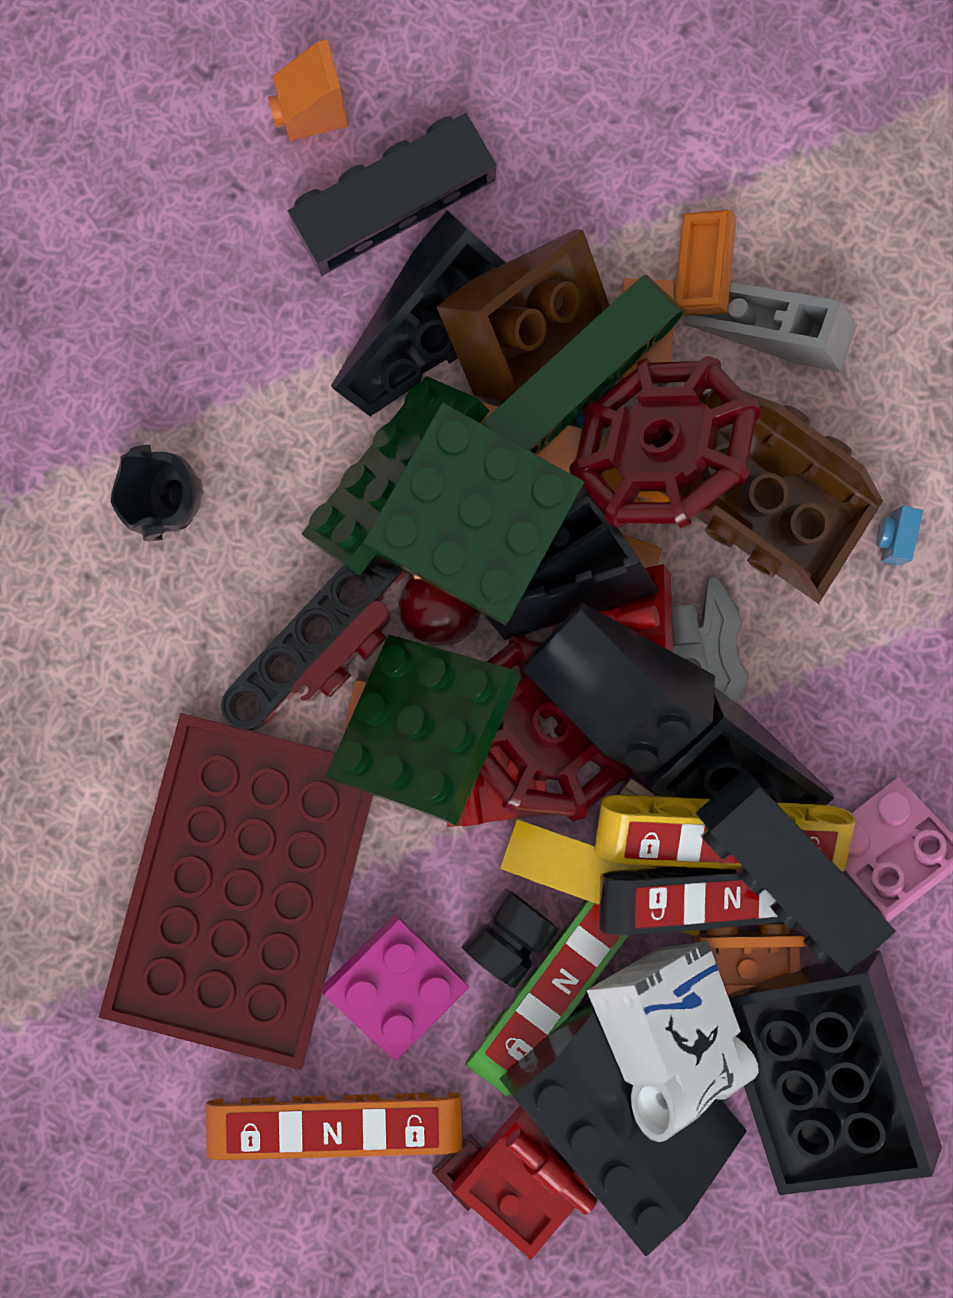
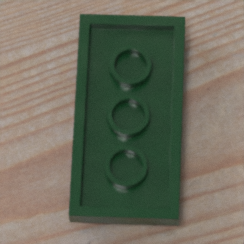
(351, 511)

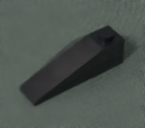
(407, 330)

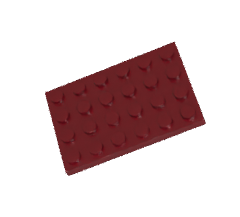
(237, 894)

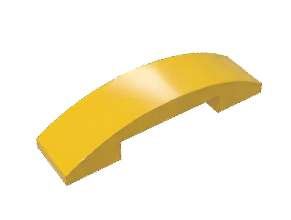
(559, 862)

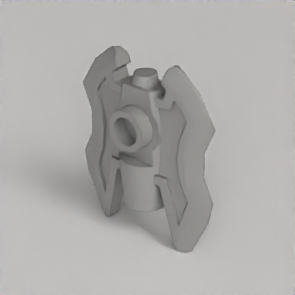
(714, 643)

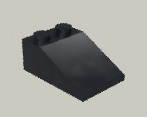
(623, 689)
(725, 749)

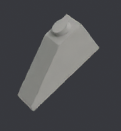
(784, 325)

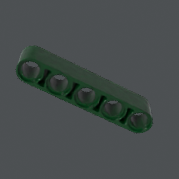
(586, 366)

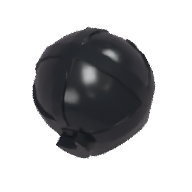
(155, 492)

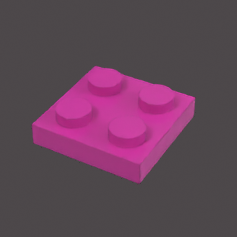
(395, 987)

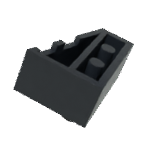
(584, 565)

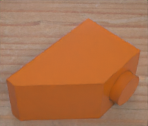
(308, 94)

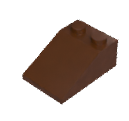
(523, 314)

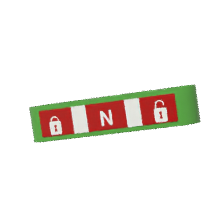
(547, 995)

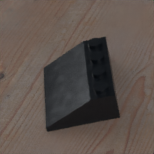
(835, 1079)
(586, 1112)

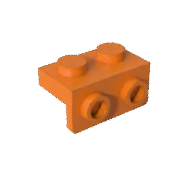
(753, 955)

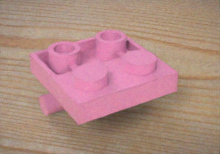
(897, 849)

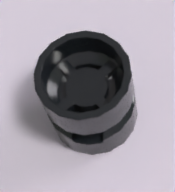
(509, 938)

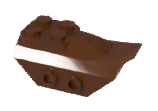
(799, 503)

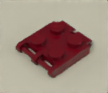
(360, 638)

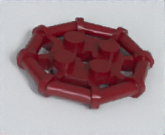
(682, 459)
(541, 755)

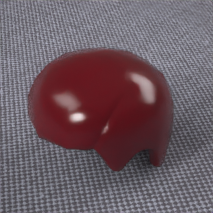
(434, 614)

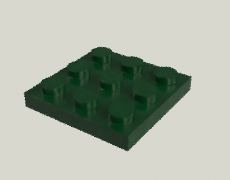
(473, 514)
(423, 728)

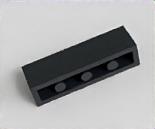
(392, 192)
(794, 872)

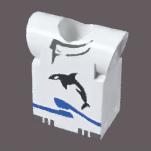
(673, 1036)

